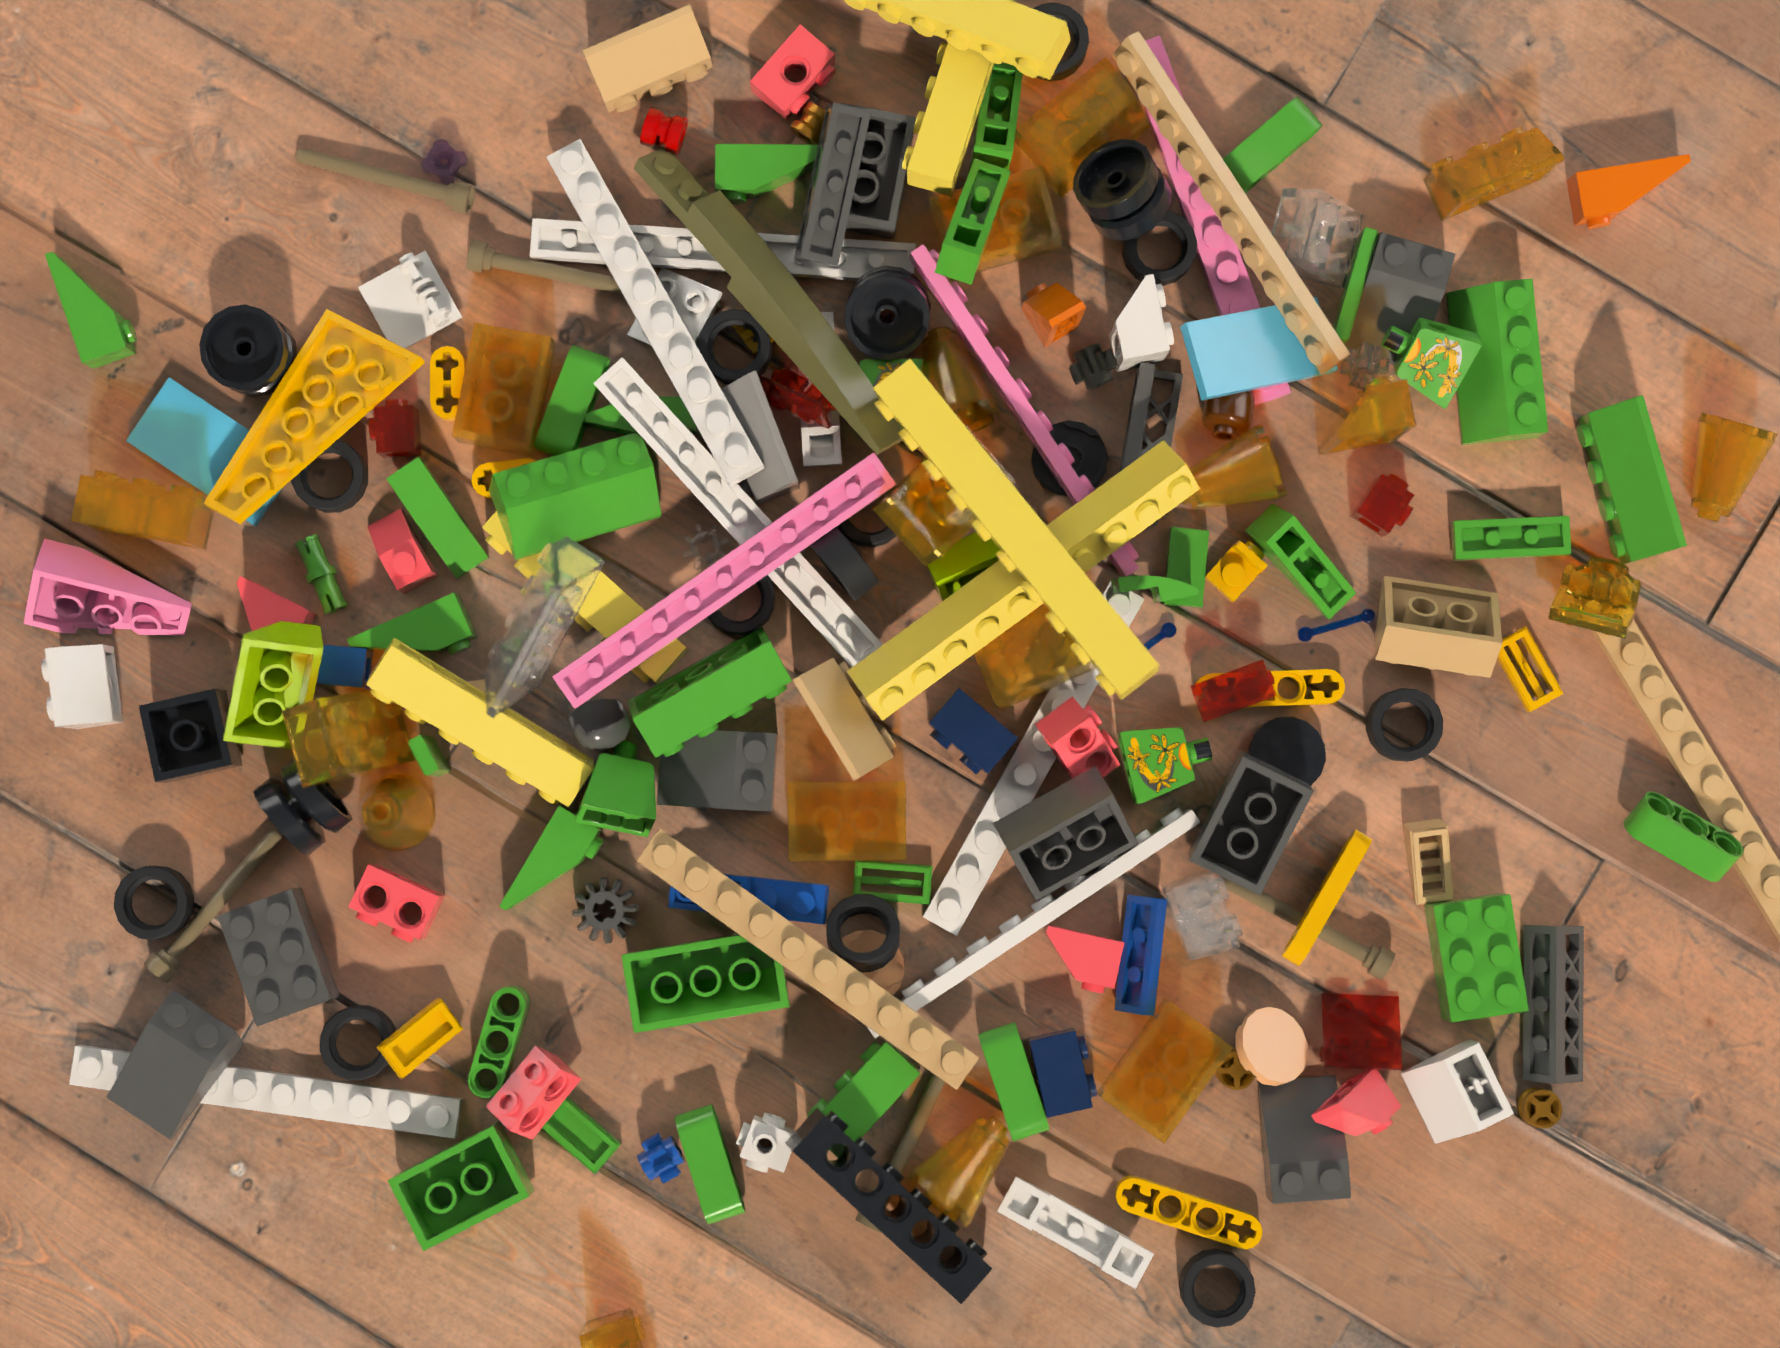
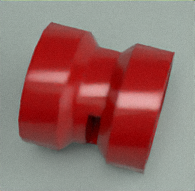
(664, 130)

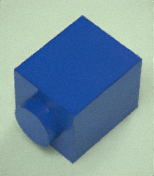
(345, 666)

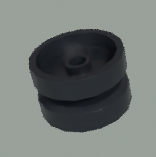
(1122, 189)
(889, 335)
(229, 337)
(301, 810)

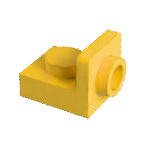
(1237, 569)

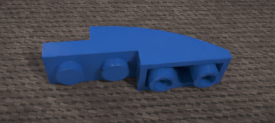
(788, 898)

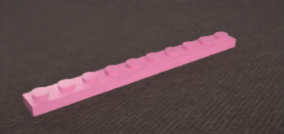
(1215, 248)
(1013, 393)
(724, 580)

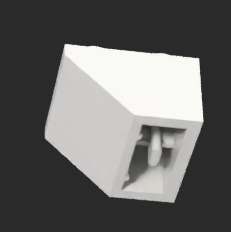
(1140, 328)
(82, 686)
(1457, 1092)

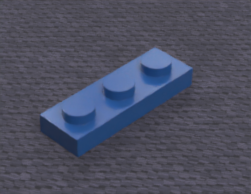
(1140, 955)

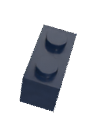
(971, 732)
(1061, 1072)

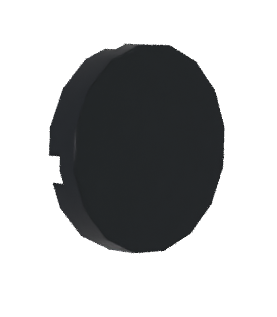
(1087, 445)
(1291, 747)

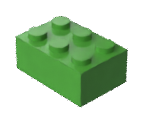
(1476, 957)
(461, 1185)

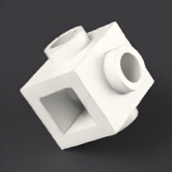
(762, 1157)

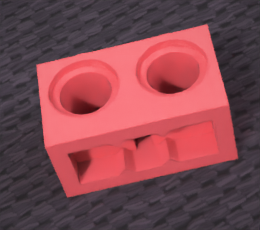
(1077, 740)
(399, 893)
(533, 1092)

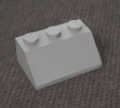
(758, 422)

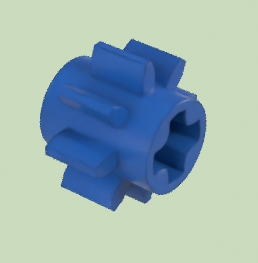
(661, 1158)

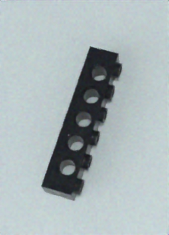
(959, 1273)

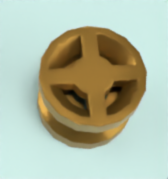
(810, 124)
(1241, 1077)
(1545, 1112)

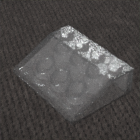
(539, 623)

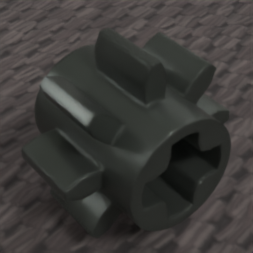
(1093, 366)

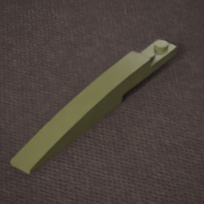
(771, 296)

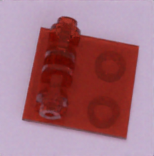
(1361, 1031)

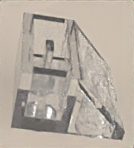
(1317, 234)
(1201, 915)

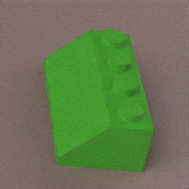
(1504, 385)
(1630, 481)
(576, 494)
(708, 693)
(701, 982)

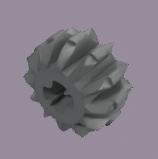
(600, 898)

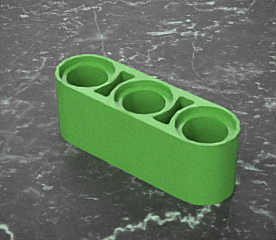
(1272, 143)
(571, 401)
(1683, 836)
(486, 1056)
(1013, 1081)
(710, 1164)

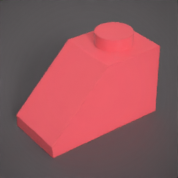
(401, 552)
(267, 607)
(1087, 957)
(1359, 1105)

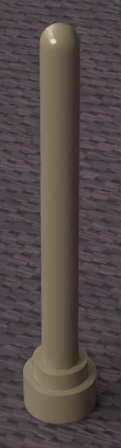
(457, 196)
(483, 257)
(1374, 959)
(165, 962)
(911, 1134)

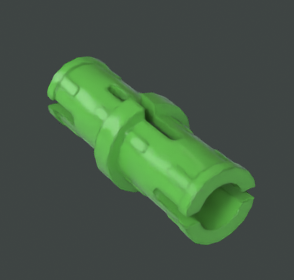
(321, 574)

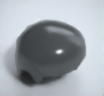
(600, 724)

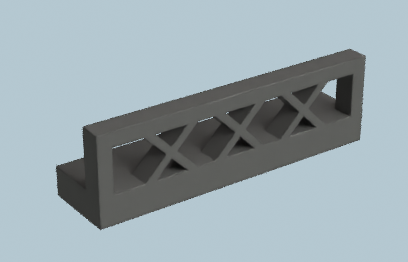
(832, 184)
(1139, 412)
(1544, 1030)

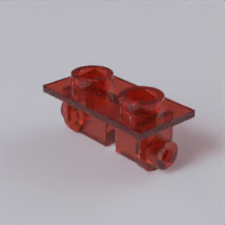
(787, 392)
(1233, 690)

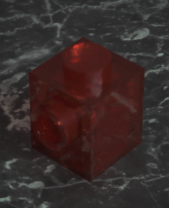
(396, 429)
(1384, 504)

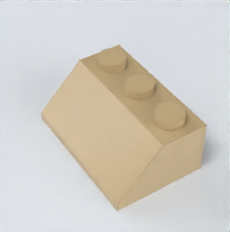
(649, 59)
(1438, 627)
(845, 718)

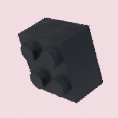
(187, 736)

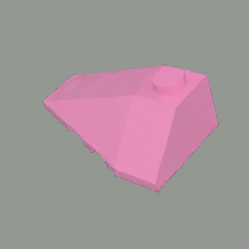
(86, 591)

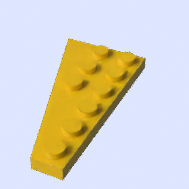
(321, 396)

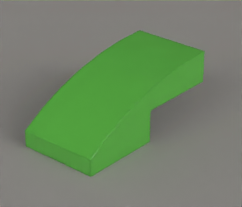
(1162, 588)

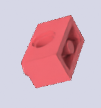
(799, 51)

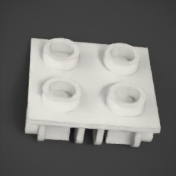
(692, 300)
(410, 301)

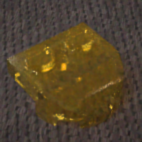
(1597, 597)

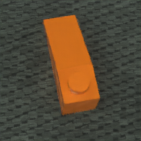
(1606, 192)
(1052, 312)

